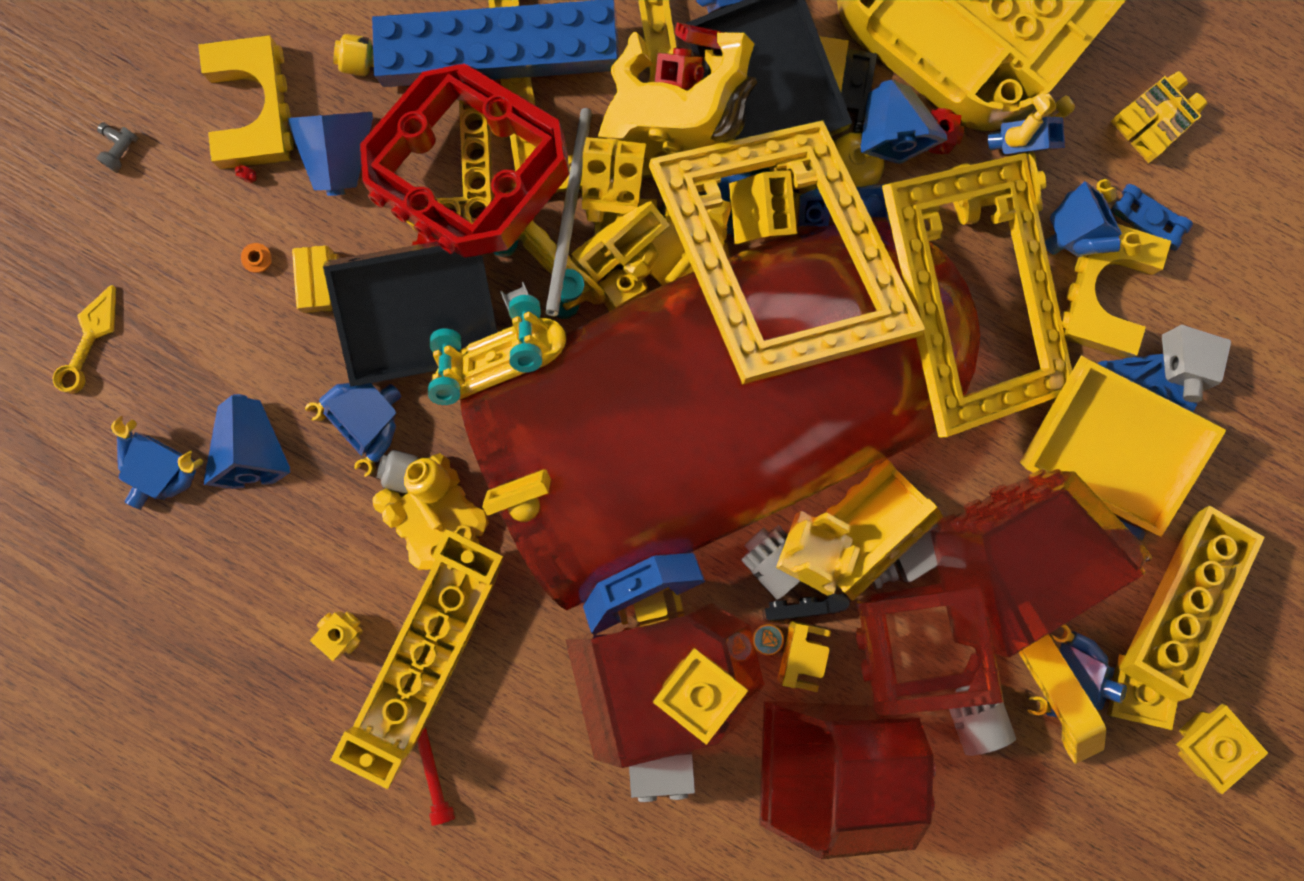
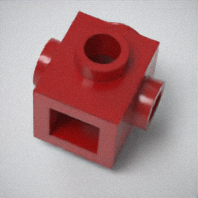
(679, 68)
(950, 123)

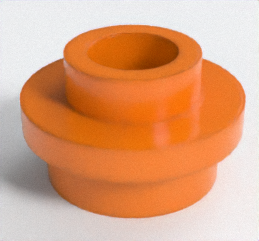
(263, 262)

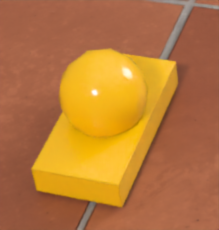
(519, 496)

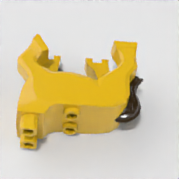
(675, 118)

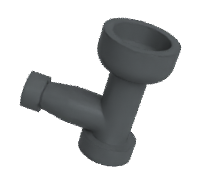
(122, 141)

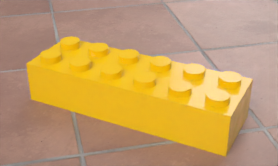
(1192, 604)

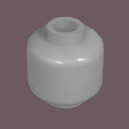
(393, 469)

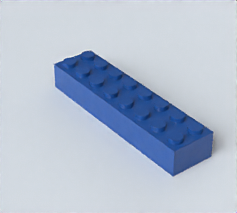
(498, 41)

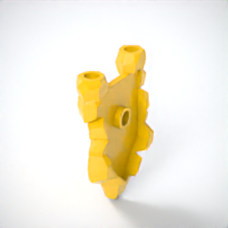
(666, 256)
(425, 522)

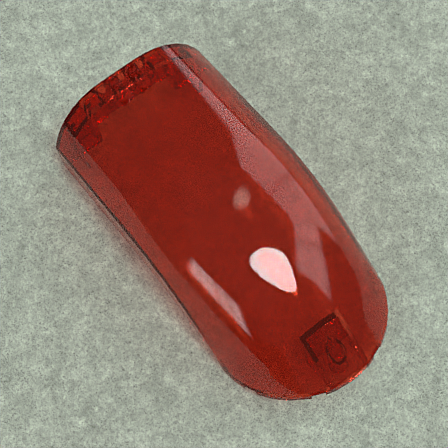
(665, 444)

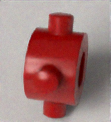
(245, 174)

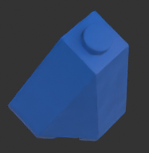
(898, 124)
(331, 148)
(243, 446)

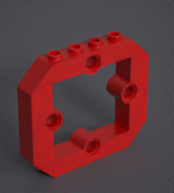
(409, 129)

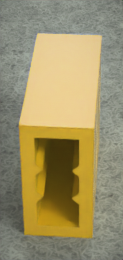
(763, 207)

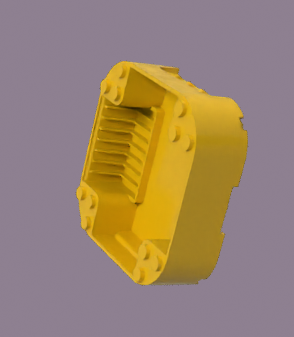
(978, 54)

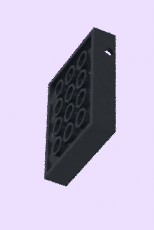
(787, 62)
(395, 301)

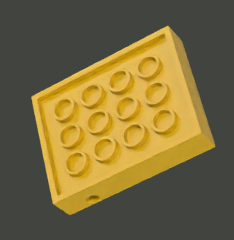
(1124, 444)

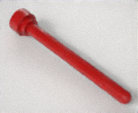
(440, 810)

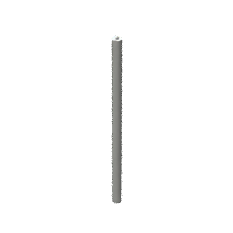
(568, 214)

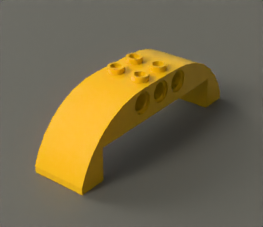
(423, 655)

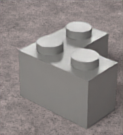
(663, 777)

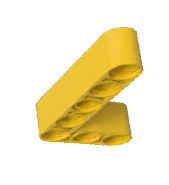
(472, 168)
(1081, 724)

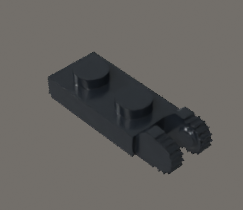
(858, 83)
(807, 608)

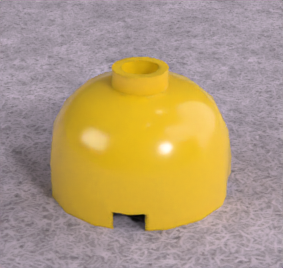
(863, 168)

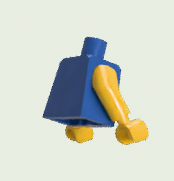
(1037, 131)

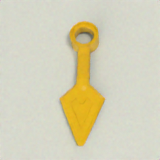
(95, 321)

